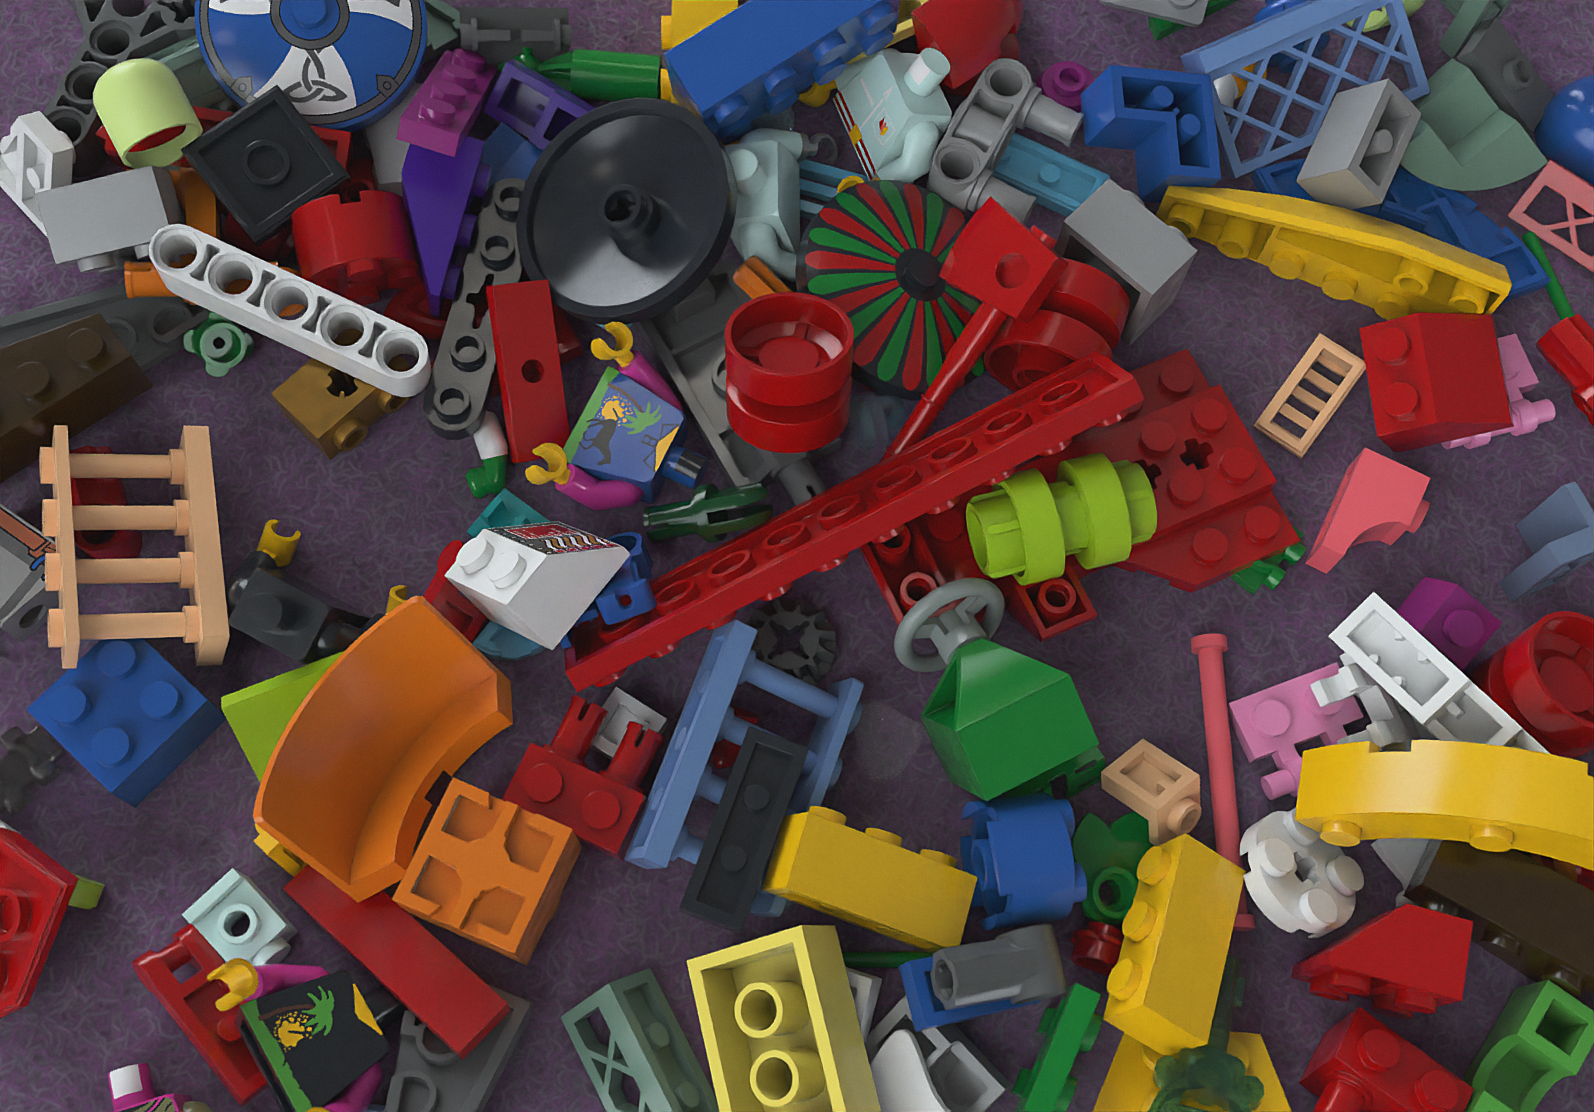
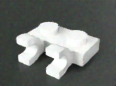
(1391, 723)

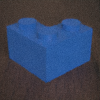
(1161, 118)

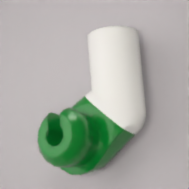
(494, 456)

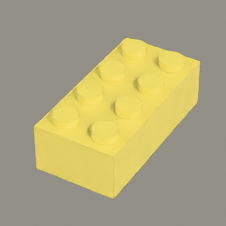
(783, 1025)

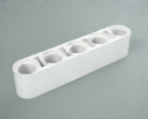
(272, 291)

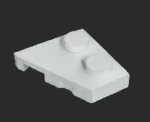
(34, 161)

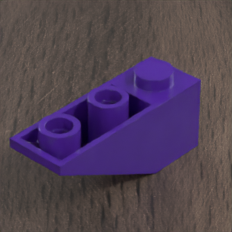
(438, 204)

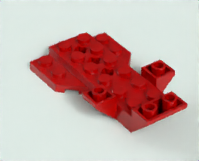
(1206, 518)

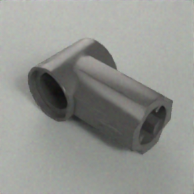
(1014, 966)

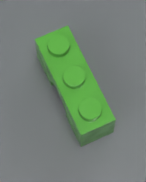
(1530, 1048)

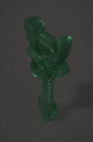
(1208, 1071)

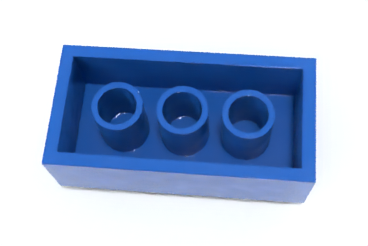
(770, 53)

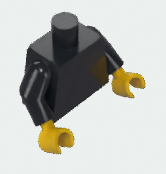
(290, 611)

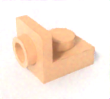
(1156, 789)

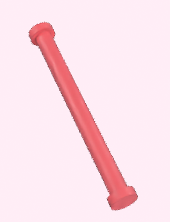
(1220, 759)

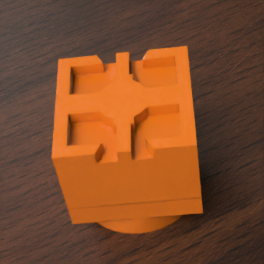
(489, 871)

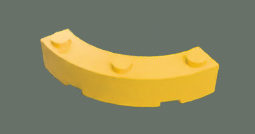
(1450, 792)

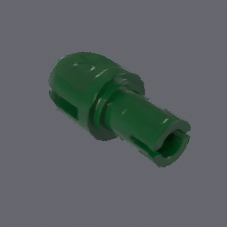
(707, 513)

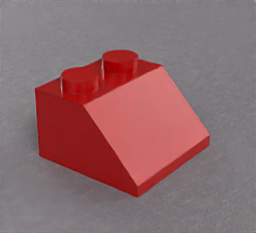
(1435, 378)

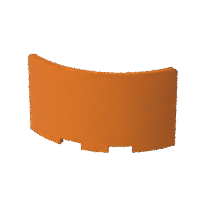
(373, 741)

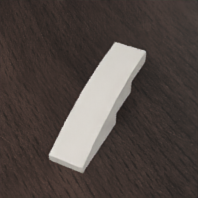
(1425, 679)

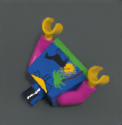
(624, 438)

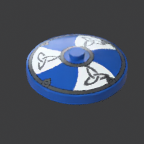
(331, 58)

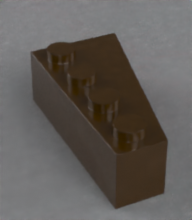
(61, 379)
(1517, 910)

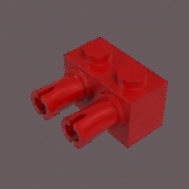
(597, 806)
(1374, 1069)

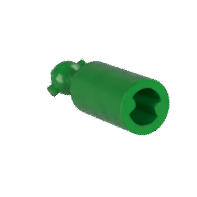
(600, 73)

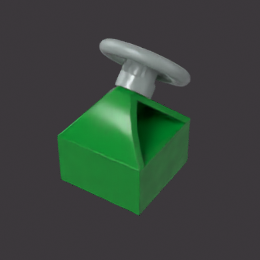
(993, 710)

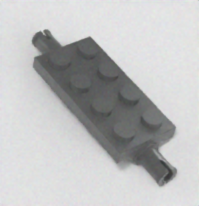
(692, 355)

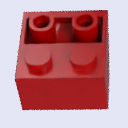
(1397, 959)

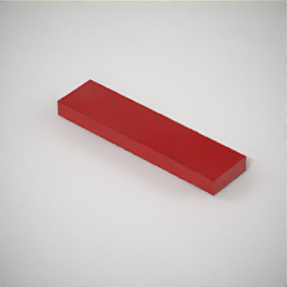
(403, 960)

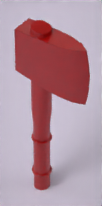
(1011, 274)

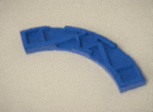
(1433, 212)

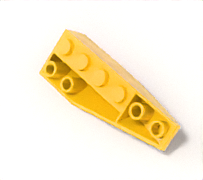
(1339, 251)

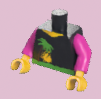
(310, 1032)

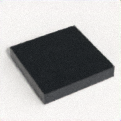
(265, 164)

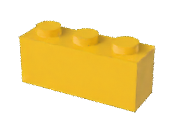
(870, 880)
(1174, 946)

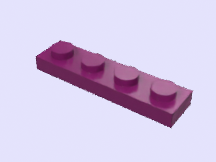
(448, 102)

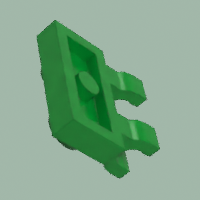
(1066, 1031)

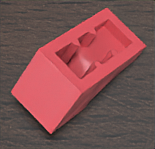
(1372, 504)

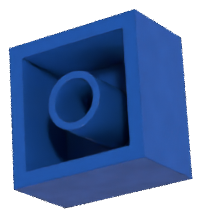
(127, 716)

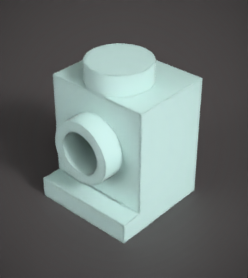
(225, 905)

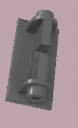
(504, 31)

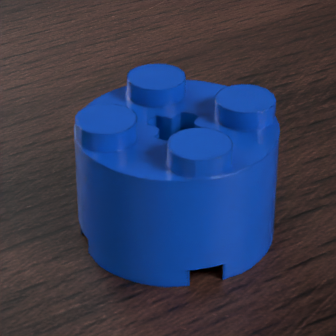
(1022, 859)

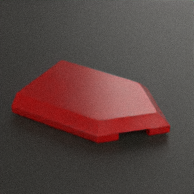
(32, 907)

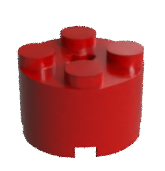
(356, 245)

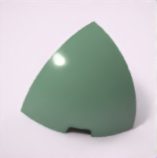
(1466, 138)

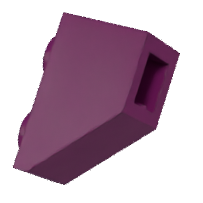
(1449, 619)

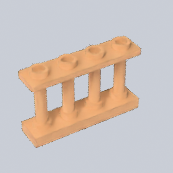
(192, 517)

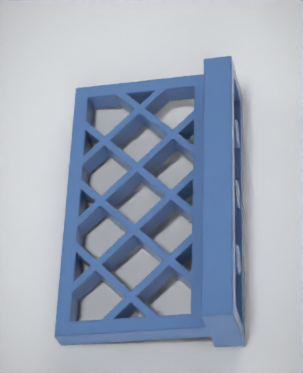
(1279, 34)

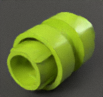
(1088, 512)

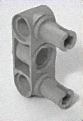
(983, 132)

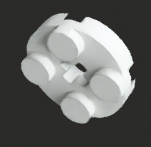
(1327, 894)

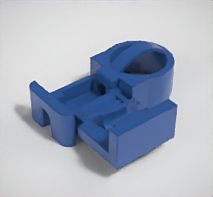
(628, 580)

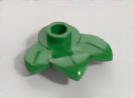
(1112, 857)

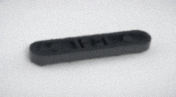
(466, 355)

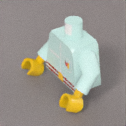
(890, 112)

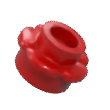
(1097, 947)

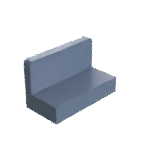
(1558, 537)

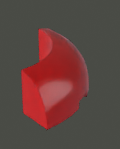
(966, 32)

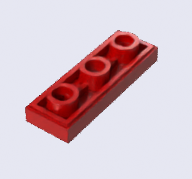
(521, 333)

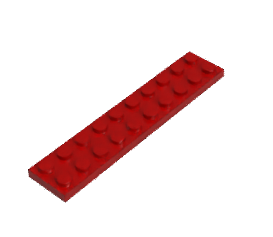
(855, 512)

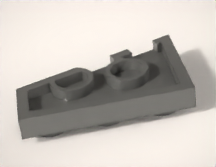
(438, 1080)

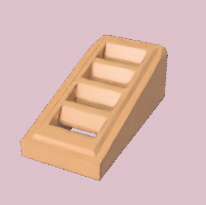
(1336, 360)

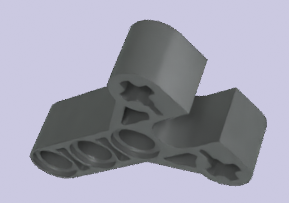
(111, 37)

